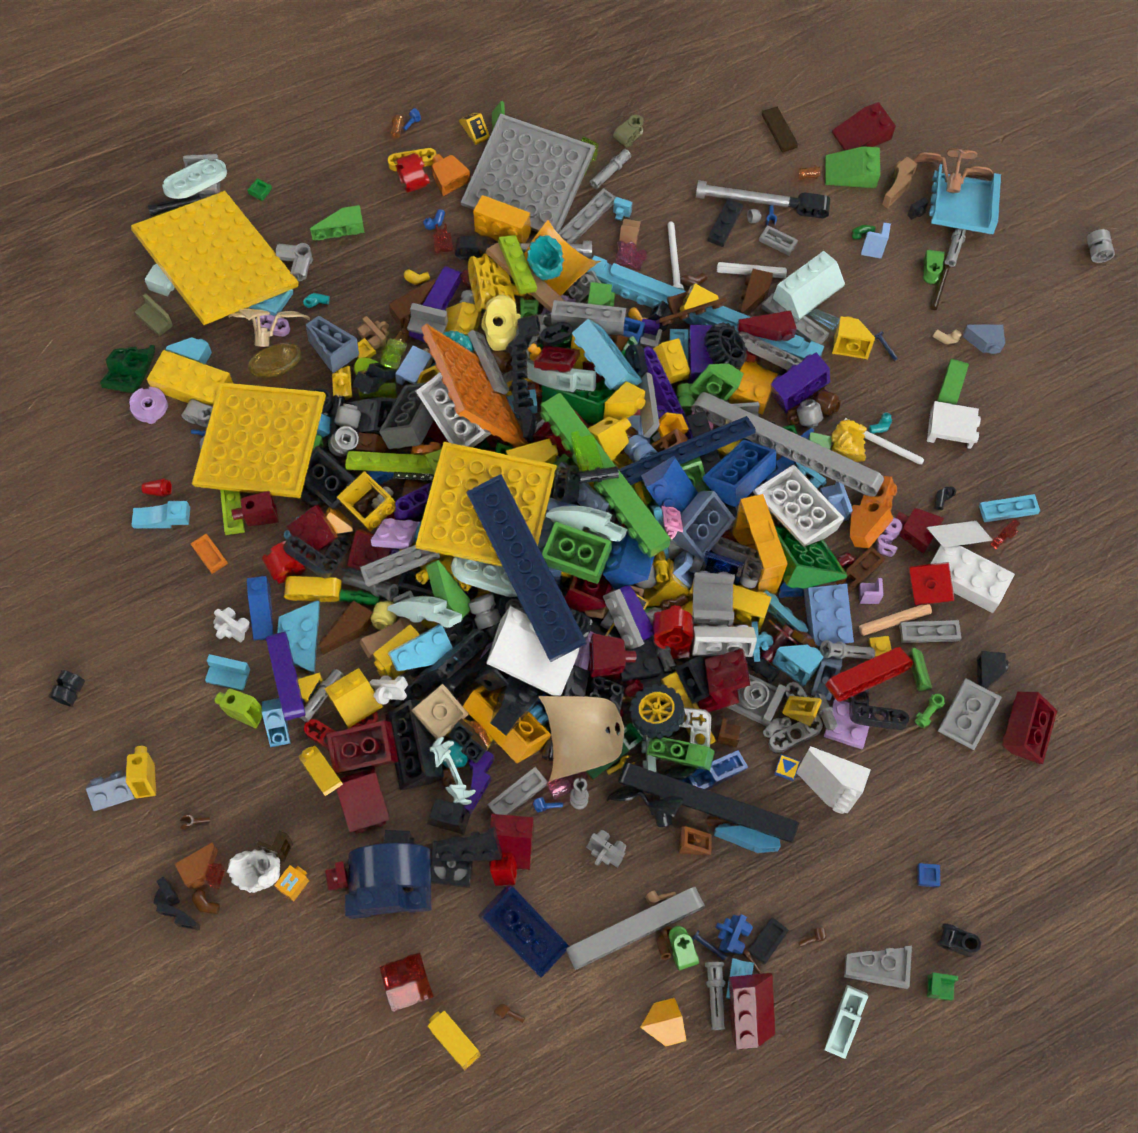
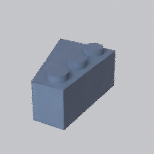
(331, 343)

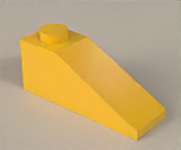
(319, 770)

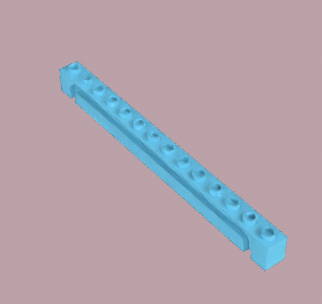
(651, 292)

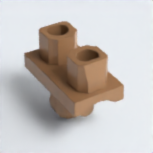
(376, 330)

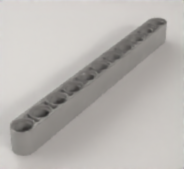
(793, 446)

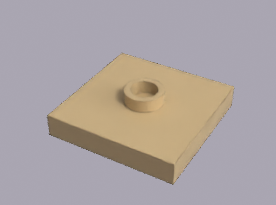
(439, 712)

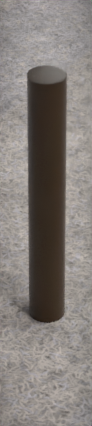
(939, 289)

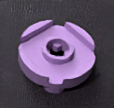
(152, 413)

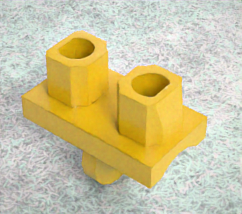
(342, 382)

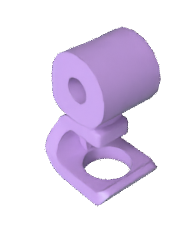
(887, 536)

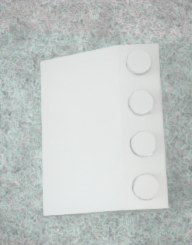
(800, 506)
(521, 655)
(833, 779)

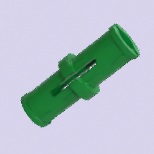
(359, 597)

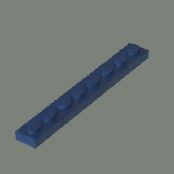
(691, 448)

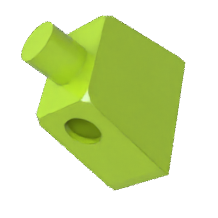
(240, 707)

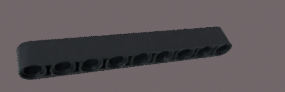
(709, 802)

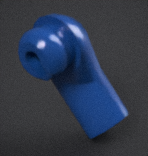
(430, 224)

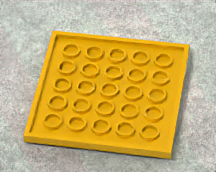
(259, 439)
(450, 520)

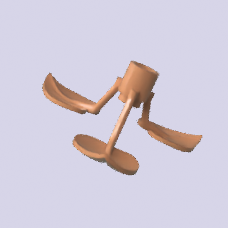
(955, 180)

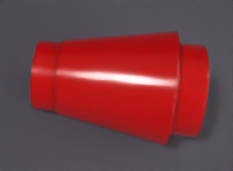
(157, 487)

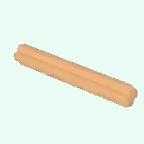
(895, 619)

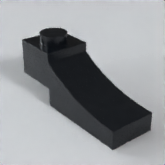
(374, 377)

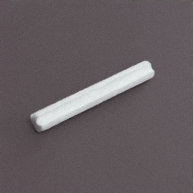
(744, 269)

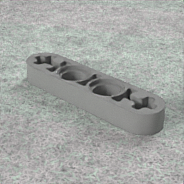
(769, 351)

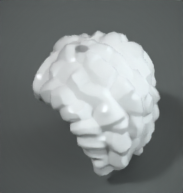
(254, 870)

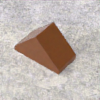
(694, 841)

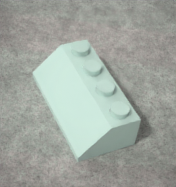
(809, 285)

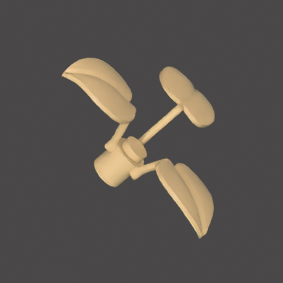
(262, 333)

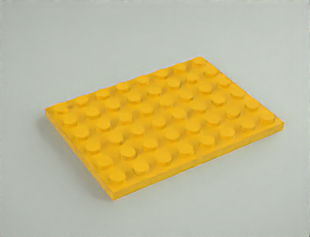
(214, 257)

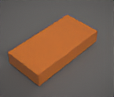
(209, 553)

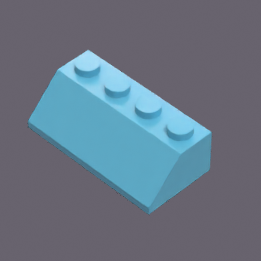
(605, 355)

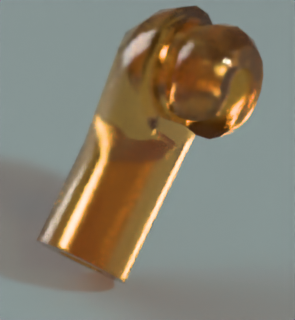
(481, 732)

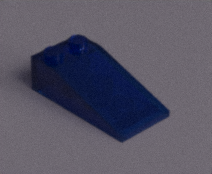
(716, 563)
(524, 930)

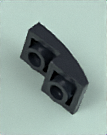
(470, 741)

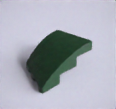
(127, 368)

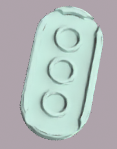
(194, 178)
(483, 576)

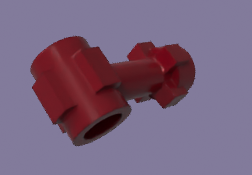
(633, 687)

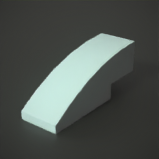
(846, 1021)

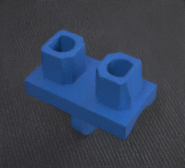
(730, 933)

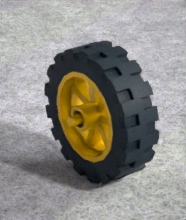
(663, 727)

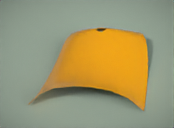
(574, 263)

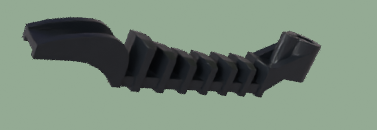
(528, 328)

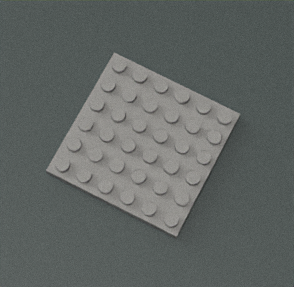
(530, 171)

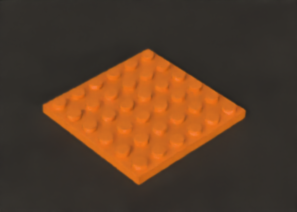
(471, 388)

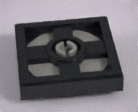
(450, 873)

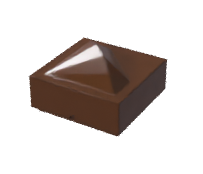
(803, 638)

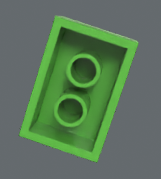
(576, 552)

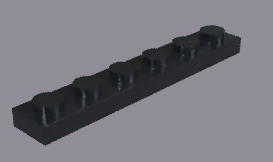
(699, 425)

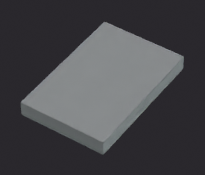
(969, 714)

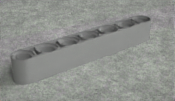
(635, 928)

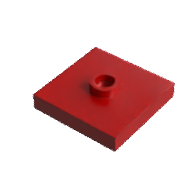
(932, 583)

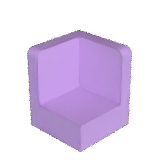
(871, 592)

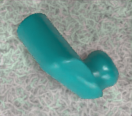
(314, 299)
(883, 424)

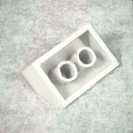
(722, 639)

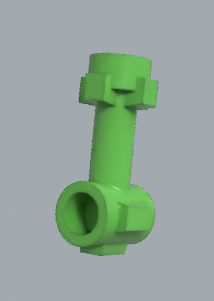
(935, 702)

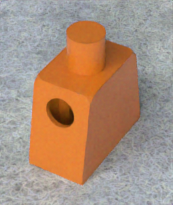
(449, 173)

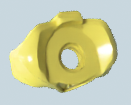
(500, 336)

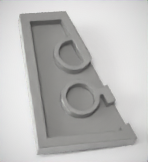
(882, 967)

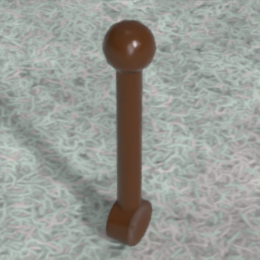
(747, 955)

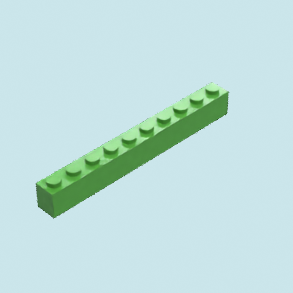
(617, 491)

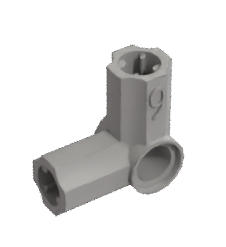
(301, 258)

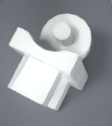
(228, 627)
(389, 689)

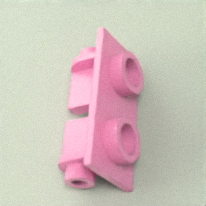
(672, 521)

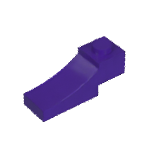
(480, 779)

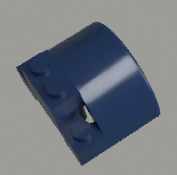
(378, 879)

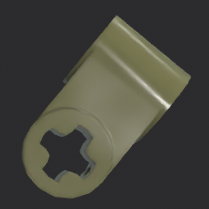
(629, 130)

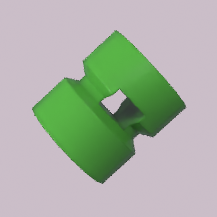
(686, 398)

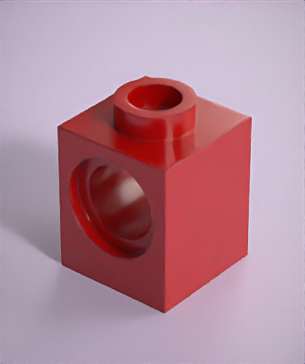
(504, 870)

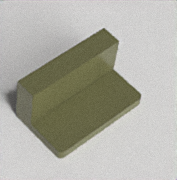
(154, 316)

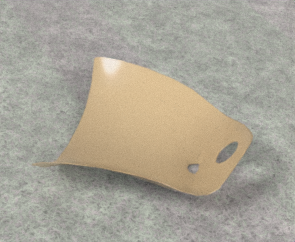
(580, 733)

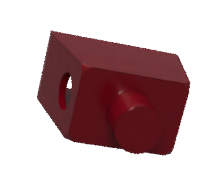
(257, 509)
(915, 528)
(608, 655)

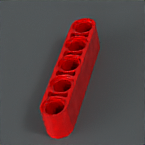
(869, 674)

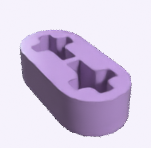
(281, 321)

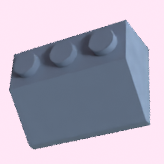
(703, 523)

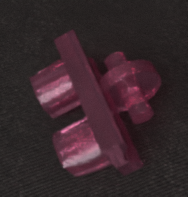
(629, 255)

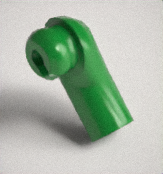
(862, 229)

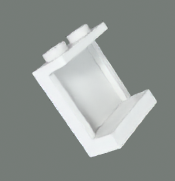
(953, 423)

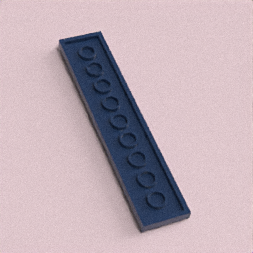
(526, 568)

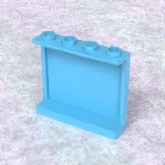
(970, 209)

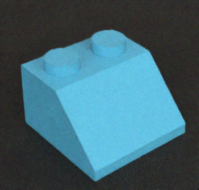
(798, 662)

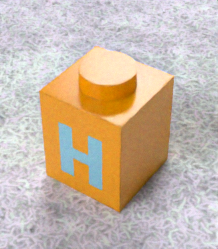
(292, 882)

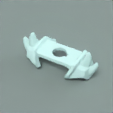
(459, 790)

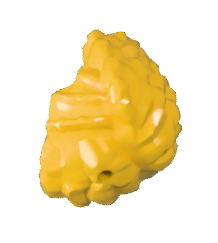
(849, 441)

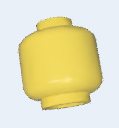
(381, 616)

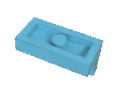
(227, 672)

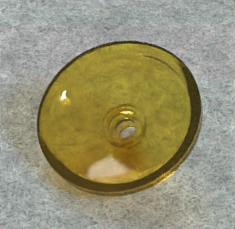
(275, 360)

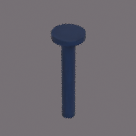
(887, 347)
(708, 945)

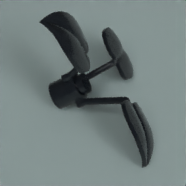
(663, 808)

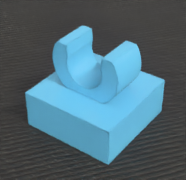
(622, 208)

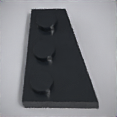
(471, 848)

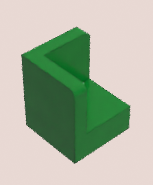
(941, 986)

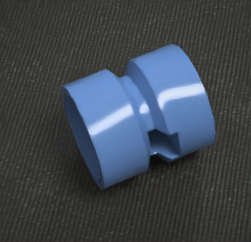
(639, 448)

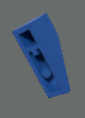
(260, 607)

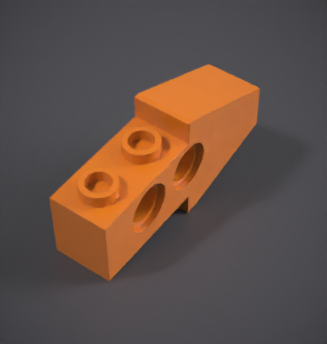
(872, 515)

